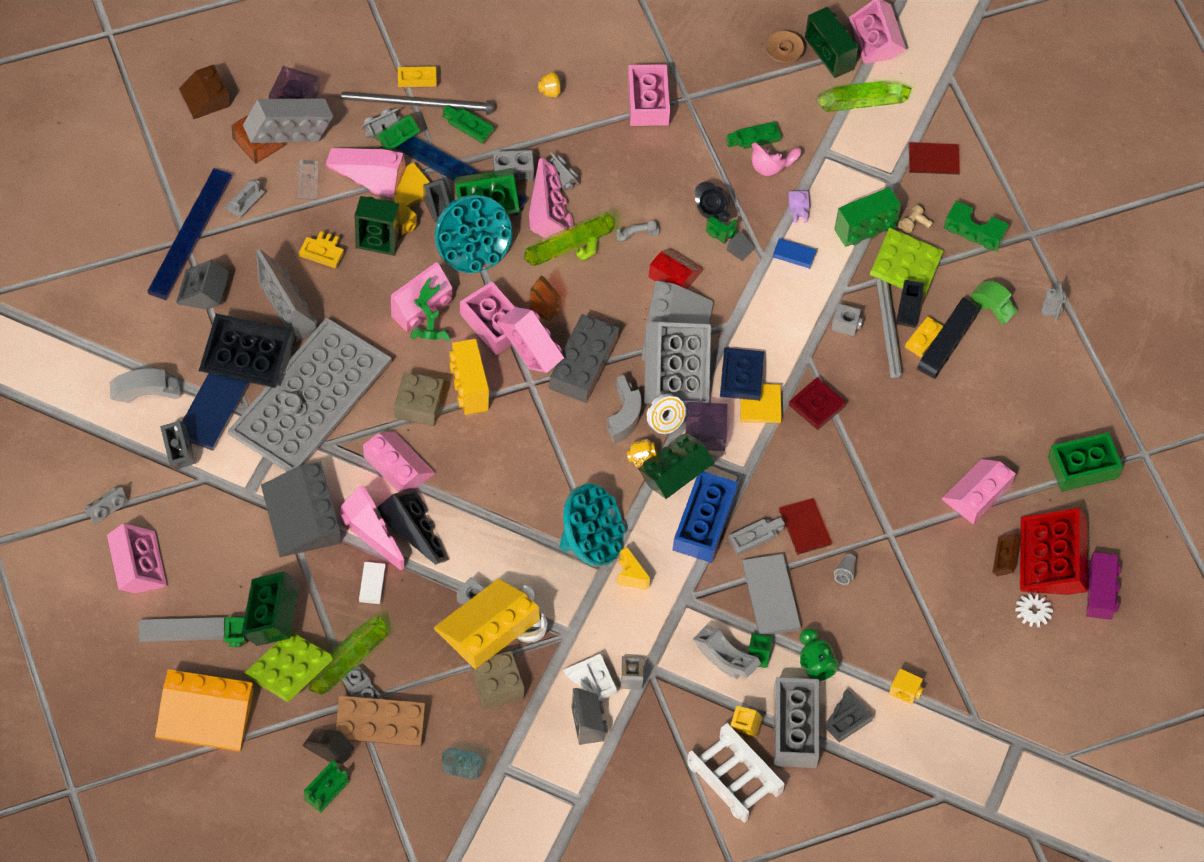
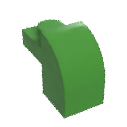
(994, 297)

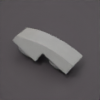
(360, 685)

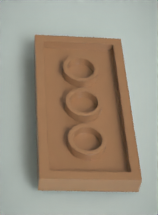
(380, 720)

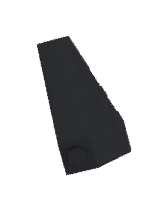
(407, 516)

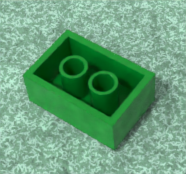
(867, 217)
(1085, 462)

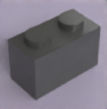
(177, 445)

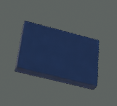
(742, 374)

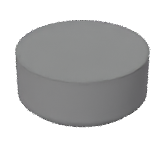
(291, 403)

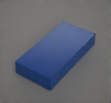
(794, 253)

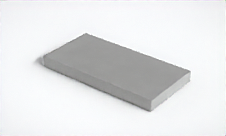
(771, 595)

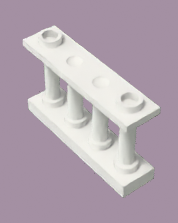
(742, 754)

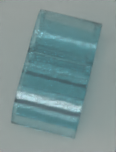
(468, 760)

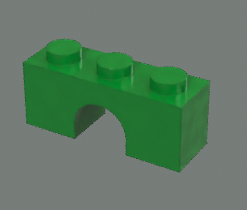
(988, 235)

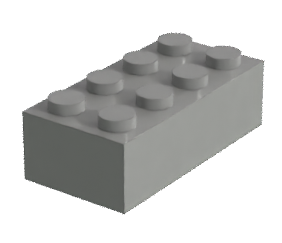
(287, 120)
(796, 722)

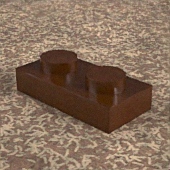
(1006, 554)

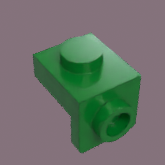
(720, 230)
(233, 631)

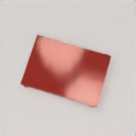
(934, 158)
(805, 526)

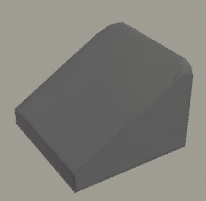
(740, 246)

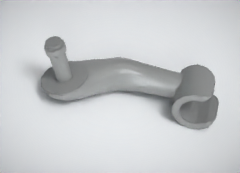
(651, 227)

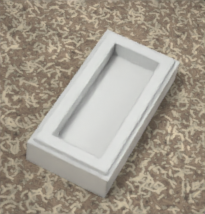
(372, 583)

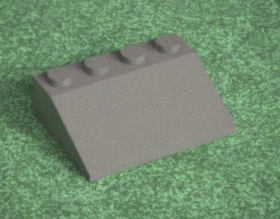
(284, 297)
(677, 305)
(677, 361)

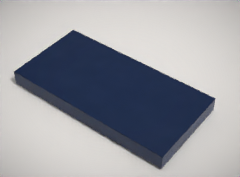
(213, 409)

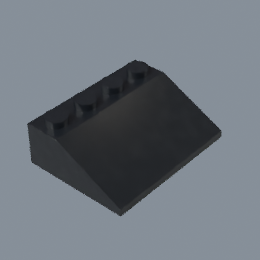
(247, 350)

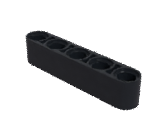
(948, 338)

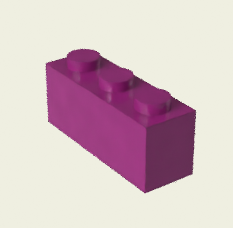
(1103, 586)

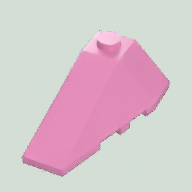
(373, 168)
(547, 205)
(361, 517)

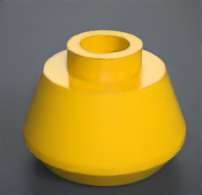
(549, 85)

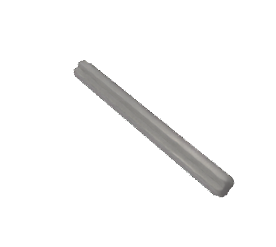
(889, 329)

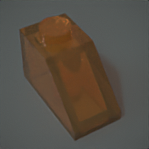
(545, 299)

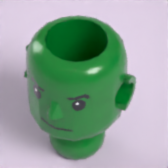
(817, 656)

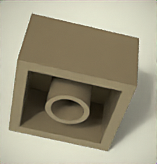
(418, 398)
(497, 681)

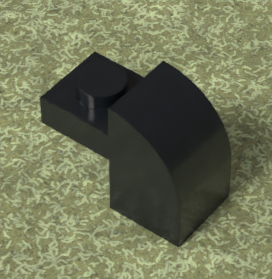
(909, 303)

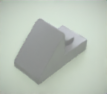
(631, 673)

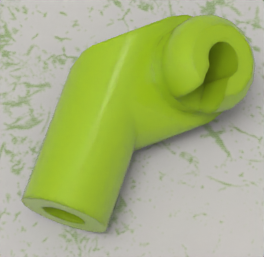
(589, 251)

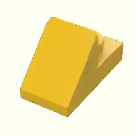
(633, 573)

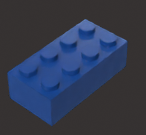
(705, 516)

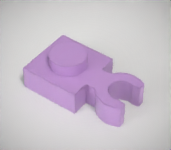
(799, 204)

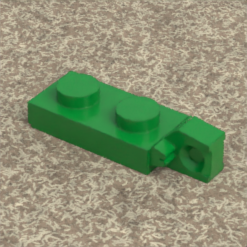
(468, 123)
(758, 134)

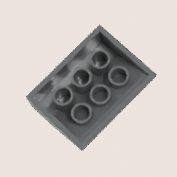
(301, 510)

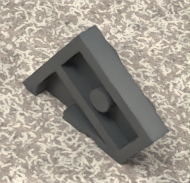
(847, 717)

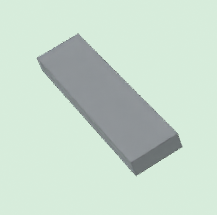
(181, 629)

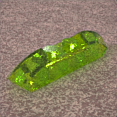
(863, 95)
(569, 239)
(349, 654)

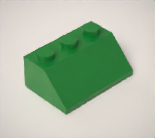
(496, 184)

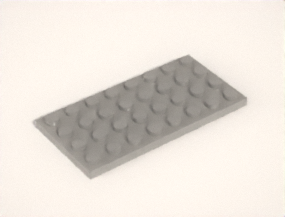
(329, 377)

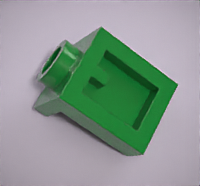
(760, 648)

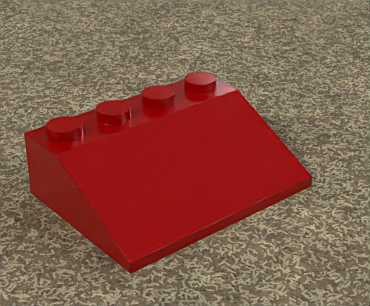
(1054, 552)

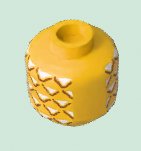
(641, 451)

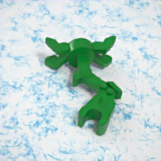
(430, 333)

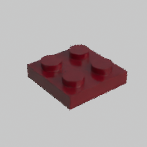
(817, 403)

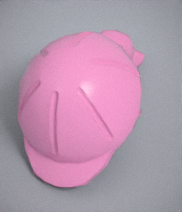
(771, 164)

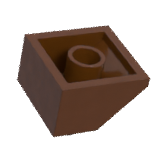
(205, 92)

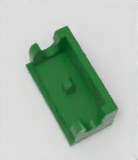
(397, 132)
(326, 786)

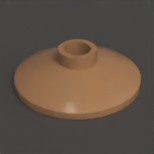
(784, 41)

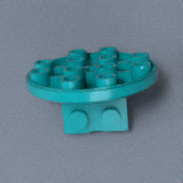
(473, 233)
(592, 525)

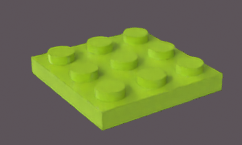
(905, 259)
(288, 666)

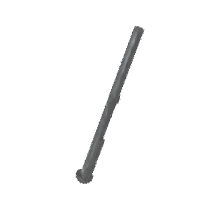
(488, 107)

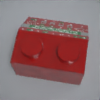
(674, 269)

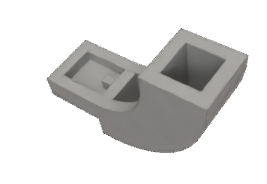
(143, 382)
(626, 420)
(723, 654)

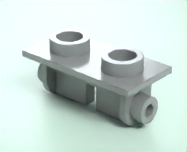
(374, 125)
(566, 177)
(245, 198)
(1053, 302)
(108, 504)

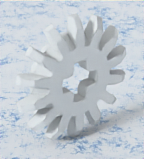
(1028, 614)

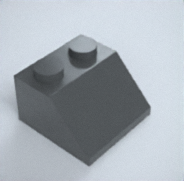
(203, 285)
(588, 717)

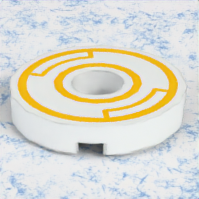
(673, 420)

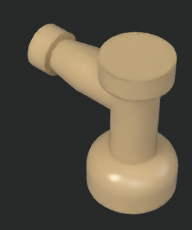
(907, 224)

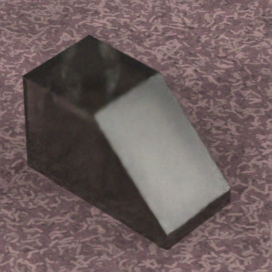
(329, 745)

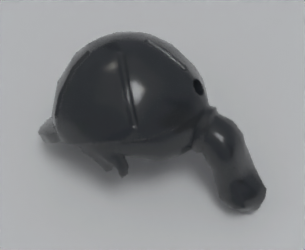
(712, 201)

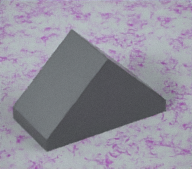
(435, 198)

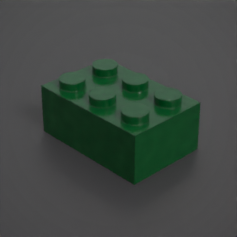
(831, 42)
(377, 225)
(676, 465)
(270, 608)

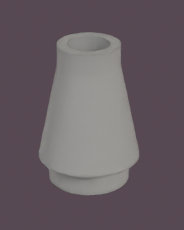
(845, 571)

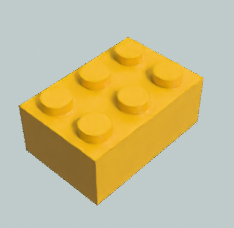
(469, 377)

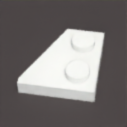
(592, 676)

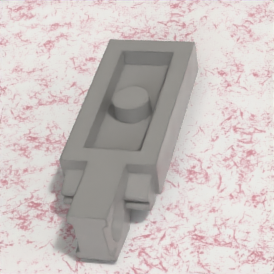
(755, 535)

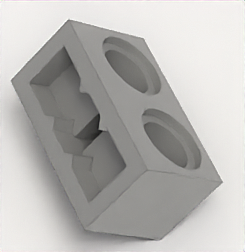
(514, 159)

